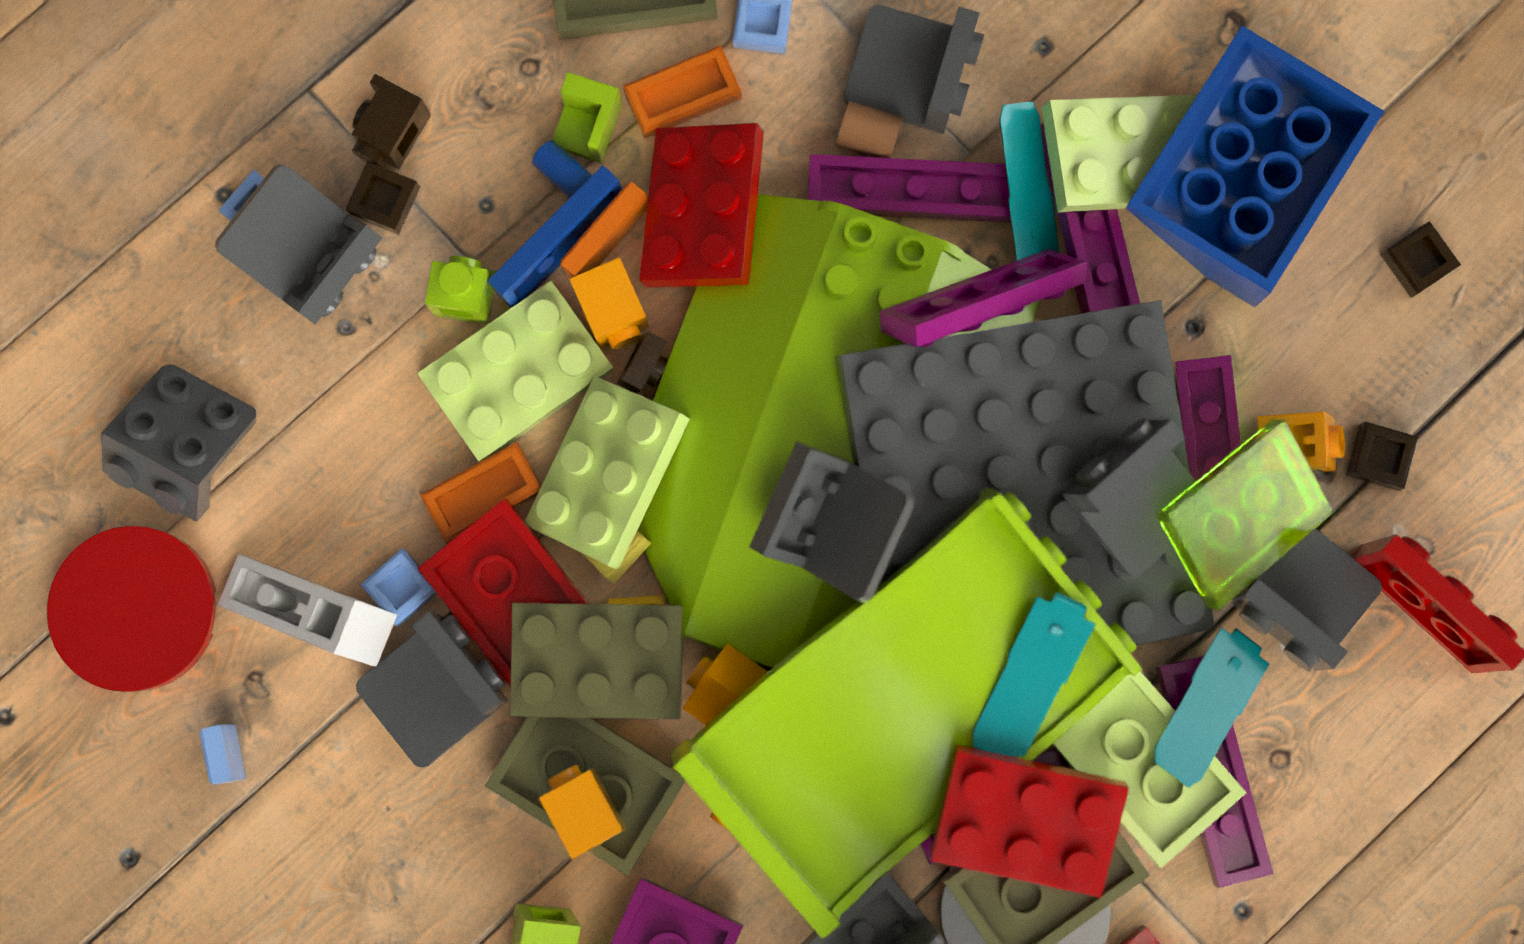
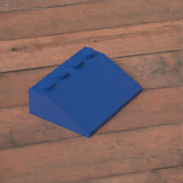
(1253, 165)

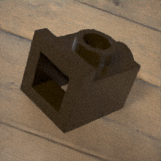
(388, 124)

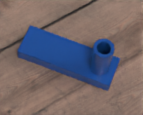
(551, 242)

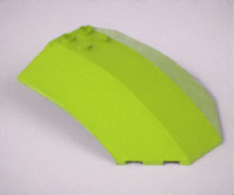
(755, 379)

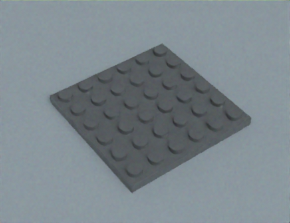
(1024, 417)

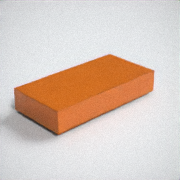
(682, 91)
(606, 231)
(478, 489)

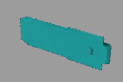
(1027, 180)
(1032, 677)
(1210, 706)

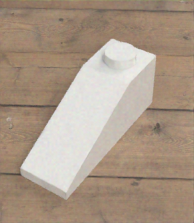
(307, 611)

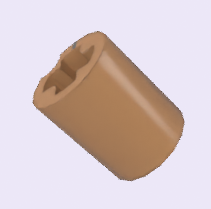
(869, 130)

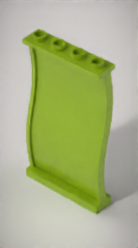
(852, 736)

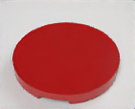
(131, 609)

